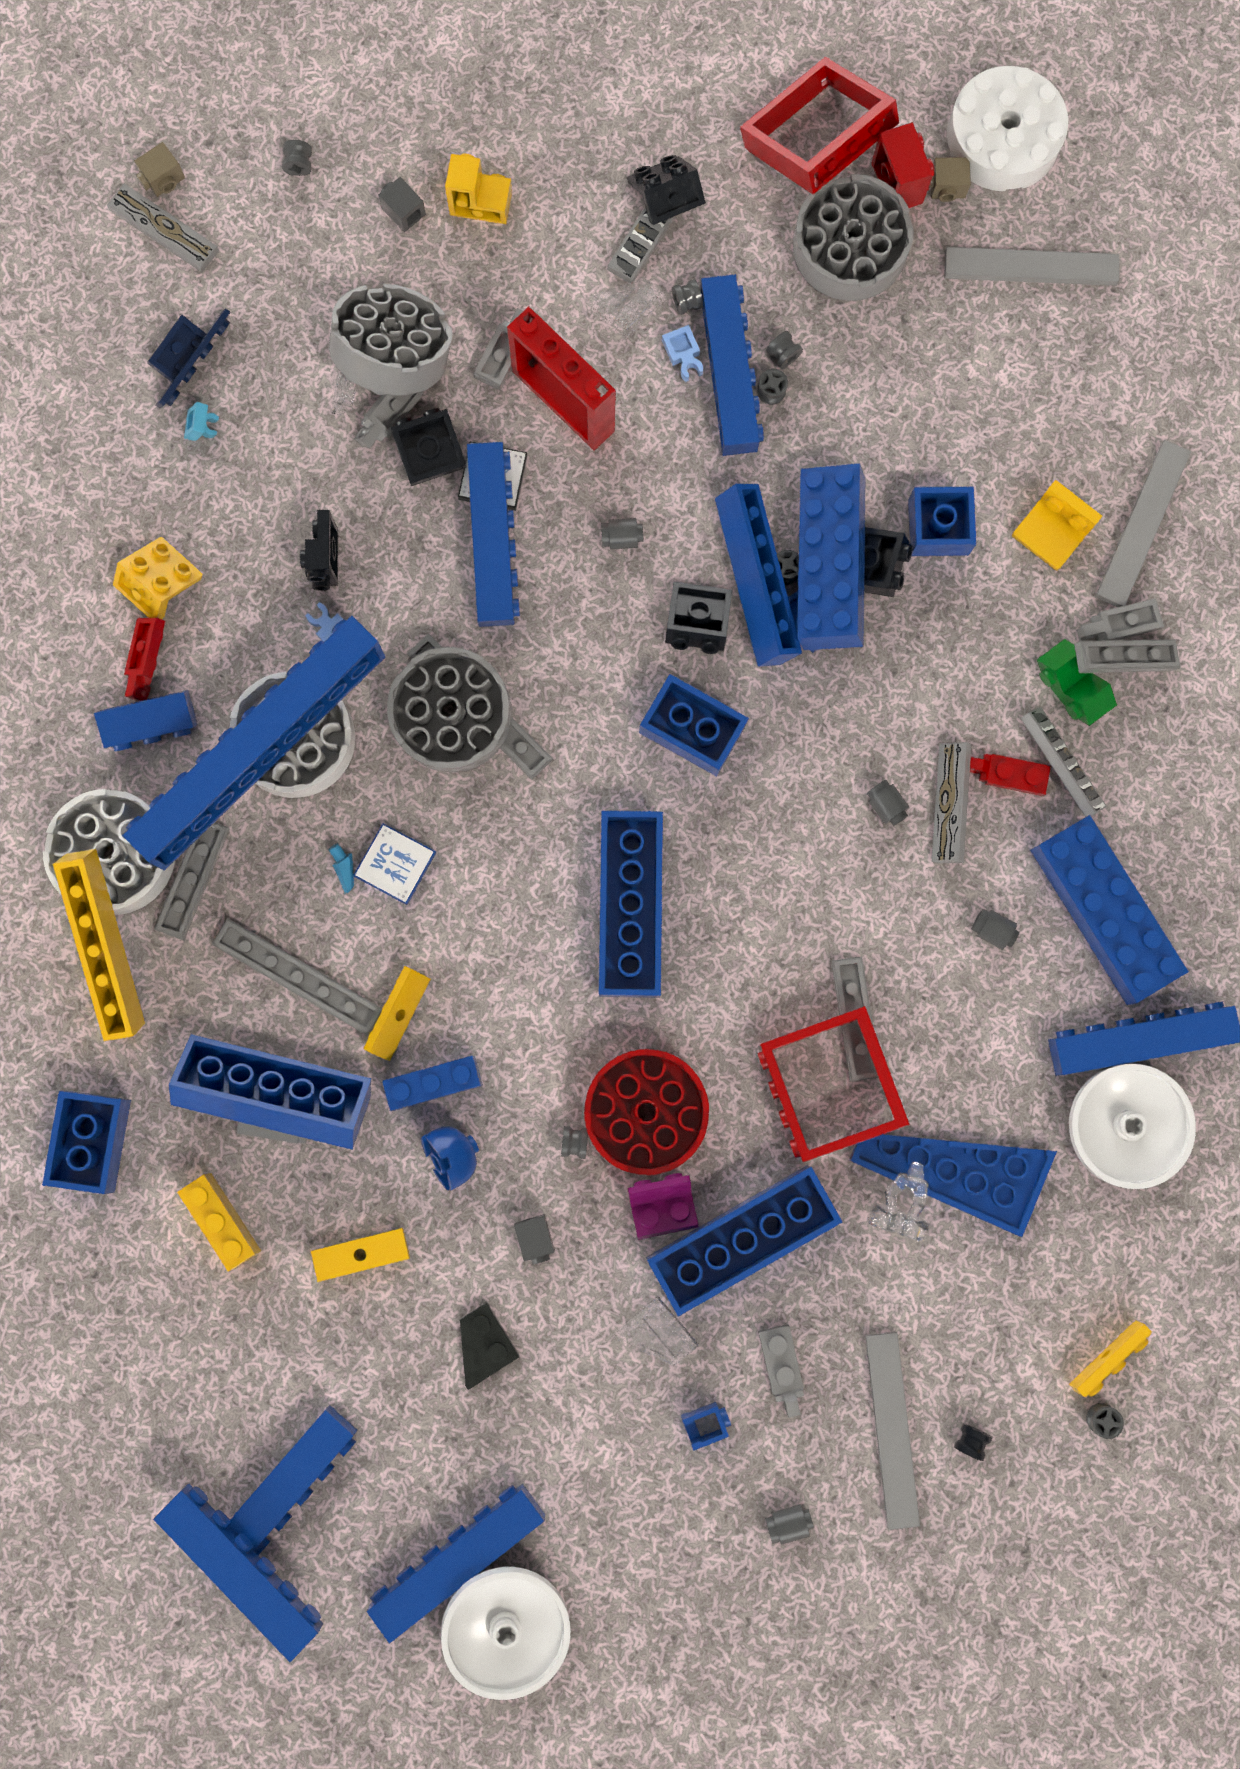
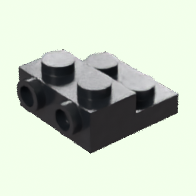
(428, 446)
(321, 553)
(884, 561)
(698, 617)

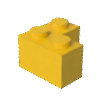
(474, 193)

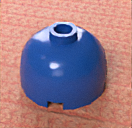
(451, 1155)

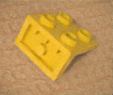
(1056, 525)
(154, 577)

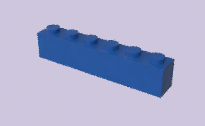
(730, 366)
(491, 534)
(758, 575)
(1144, 1040)
(292, 1478)
(455, 1563)
(239, 1571)

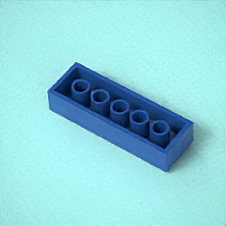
(831, 557)
(631, 904)
(1109, 911)
(270, 1091)
(743, 1240)

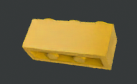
(219, 1221)

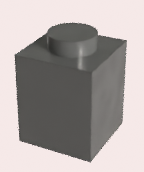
(401, 204)
(534, 1239)

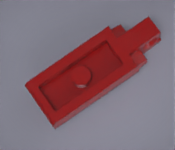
(143, 657)
(1011, 773)

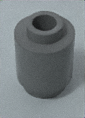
(621, 533)
(888, 803)
(995, 929)
(789, 1524)

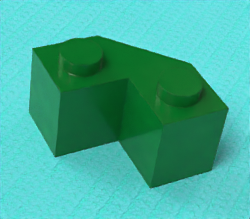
(1083, 694)

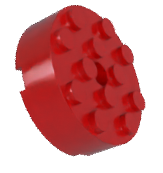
(679, 1112)

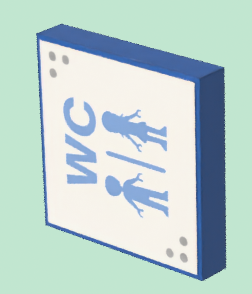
(394, 864)

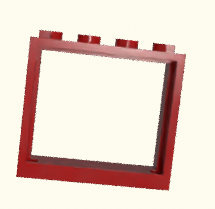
(843, 148)
(561, 378)
(779, 1090)

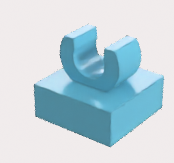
(196, 422)

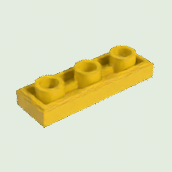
(396, 1013)
(342, 1259)
(1111, 1359)

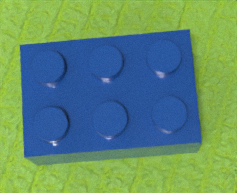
(693, 725)
(86, 1142)

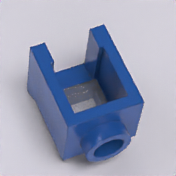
(706, 1425)

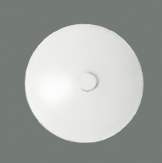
(1132, 1126)
(505, 1633)

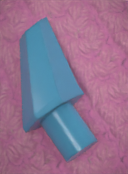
(343, 867)

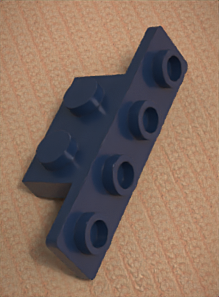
(180, 351)

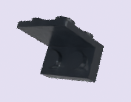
(668, 188)

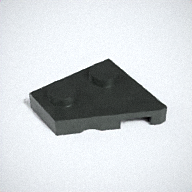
(484, 1345)

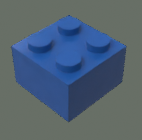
(942, 521)

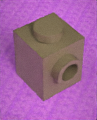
(159, 170)
(950, 178)

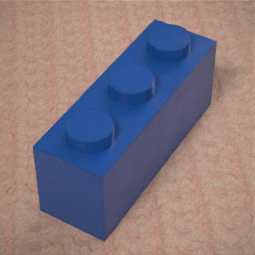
(146, 720)
(432, 1083)

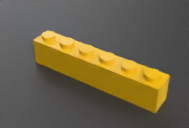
(99, 944)

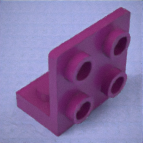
(662, 1206)

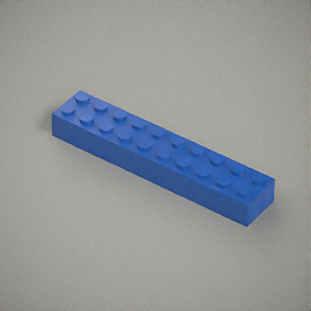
(254, 744)

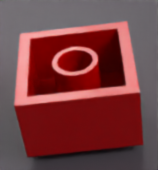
(903, 163)

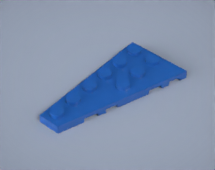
(976, 1178)

